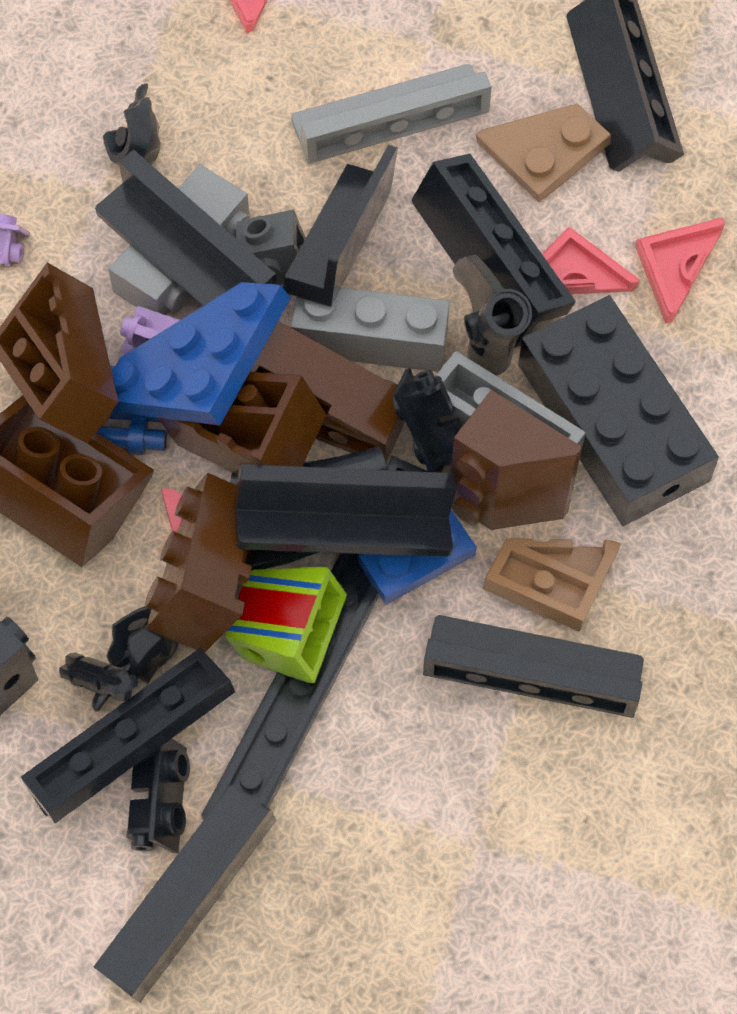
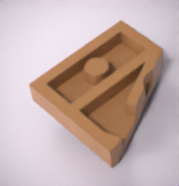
(545, 147)
(551, 576)

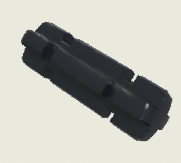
(98, 676)

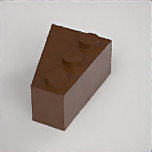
(59, 354)
(353, 398)
(266, 425)
(203, 567)

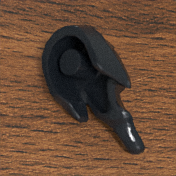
(140, 134)
(136, 649)

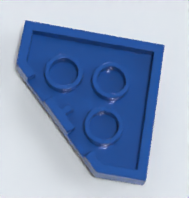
(202, 359)

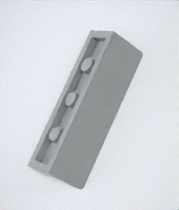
(392, 112)

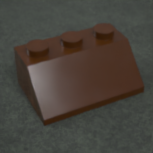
(511, 467)
(63, 487)

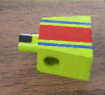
(287, 619)

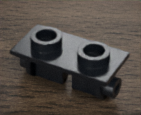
(420, 403)
(161, 815)

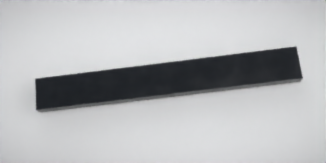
(294, 704)

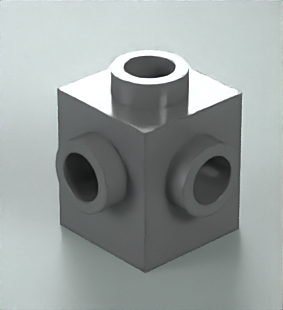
(273, 240)

